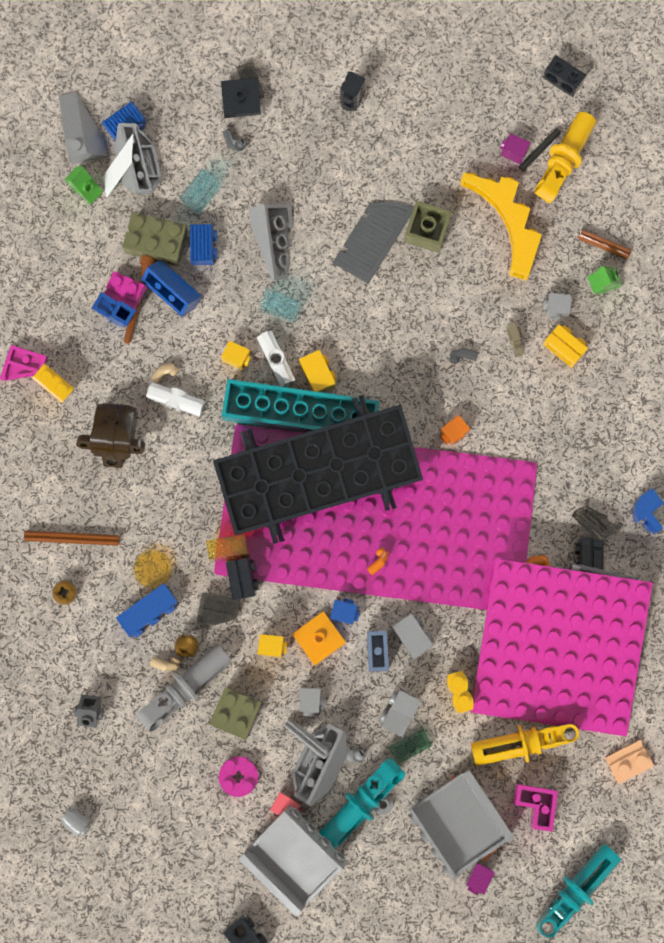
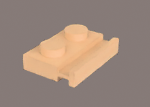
(629, 761)

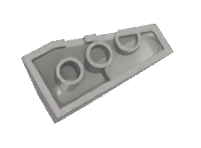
(81, 134)
(271, 230)

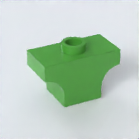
(83, 184)
(604, 280)

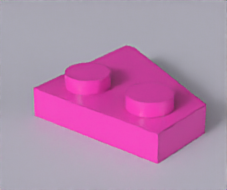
(21, 363)

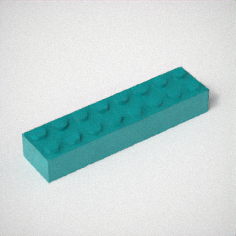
(287, 407)

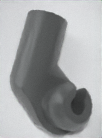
(236, 144)
(462, 353)

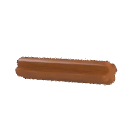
(604, 244)

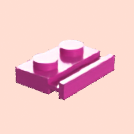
(125, 289)

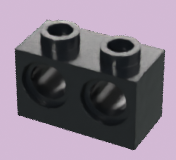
(564, 76)
(250, 935)

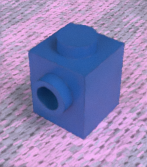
(345, 611)

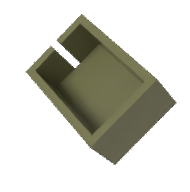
(155, 238)

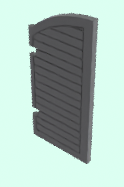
(372, 239)

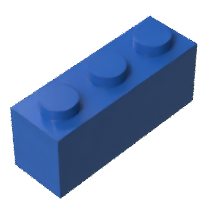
(171, 288)
(148, 611)

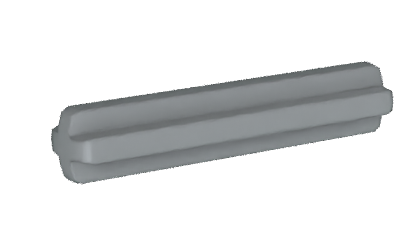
(309, 740)

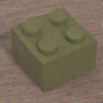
(427, 226)
(235, 713)

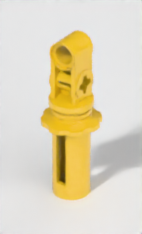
(565, 156)
(531, 742)

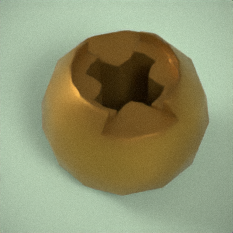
(58, 588)
(186, 645)

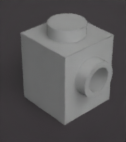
(557, 305)
(310, 701)

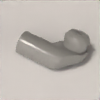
(355, 755)

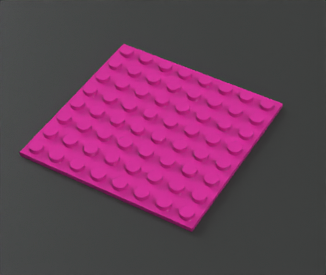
(561, 646)

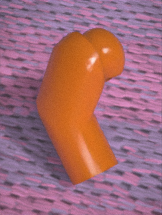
(539, 560)
(380, 562)

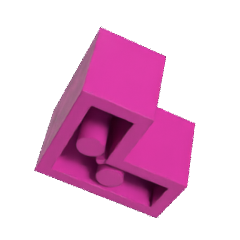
(541, 801)

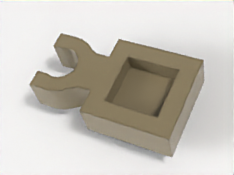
(514, 335)

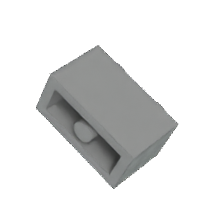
(413, 636)

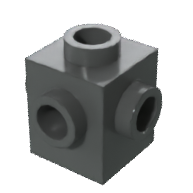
(89, 711)

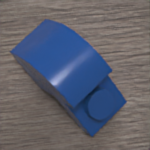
(114, 311)
(643, 509)

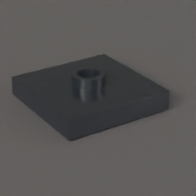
(240, 97)

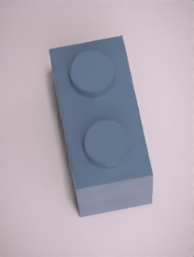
(377, 651)

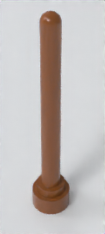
(145, 262)

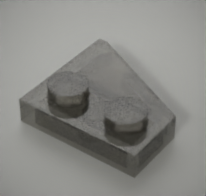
(596, 522)
(216, 610)

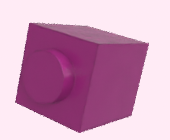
(514, 148)
(479, 879)

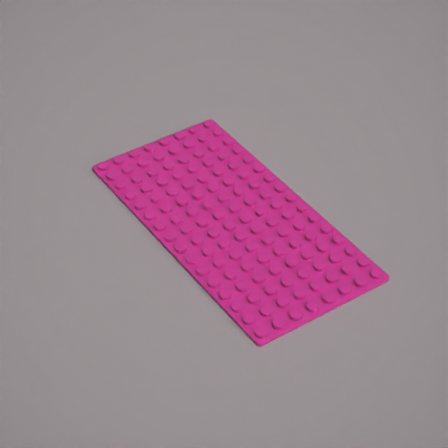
(437, 537)

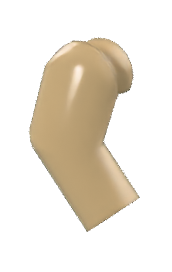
(162, 370)
(164, 665)

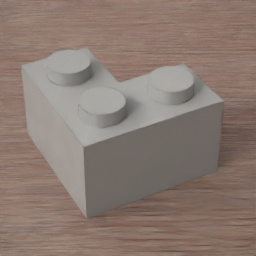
(400, 712)

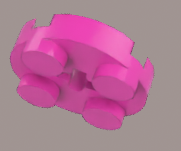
(245, 785)

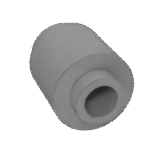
(76, 822)

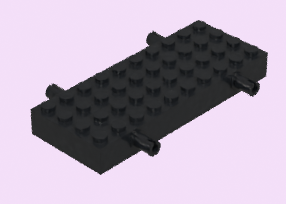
(318, 470)

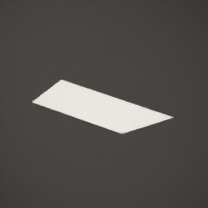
(118, 167)

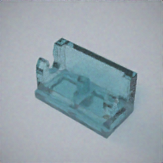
(200, 191)
(280, 305)

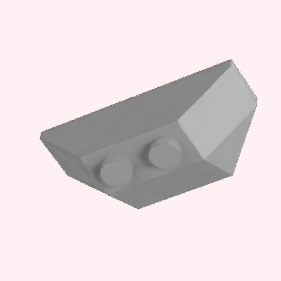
(144, 170)
(314, 775)

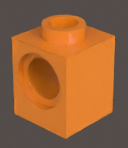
(454, 431)

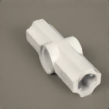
(271, 348)
(175, 399)

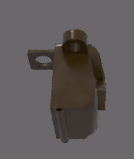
(113, 434)

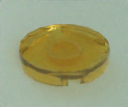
(152, 569)

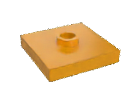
(319, 638)

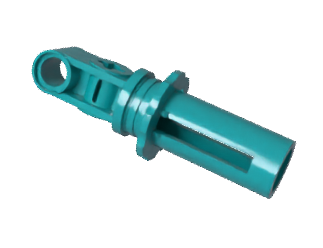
(362, 802)
(572, 896)

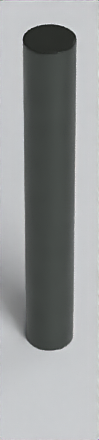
(536, 153)

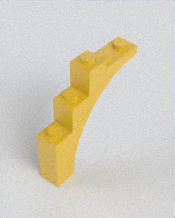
(501, 197)

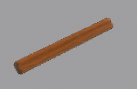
(75, 538)

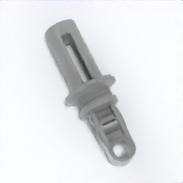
(184, 688)

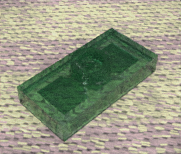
(410, 746)

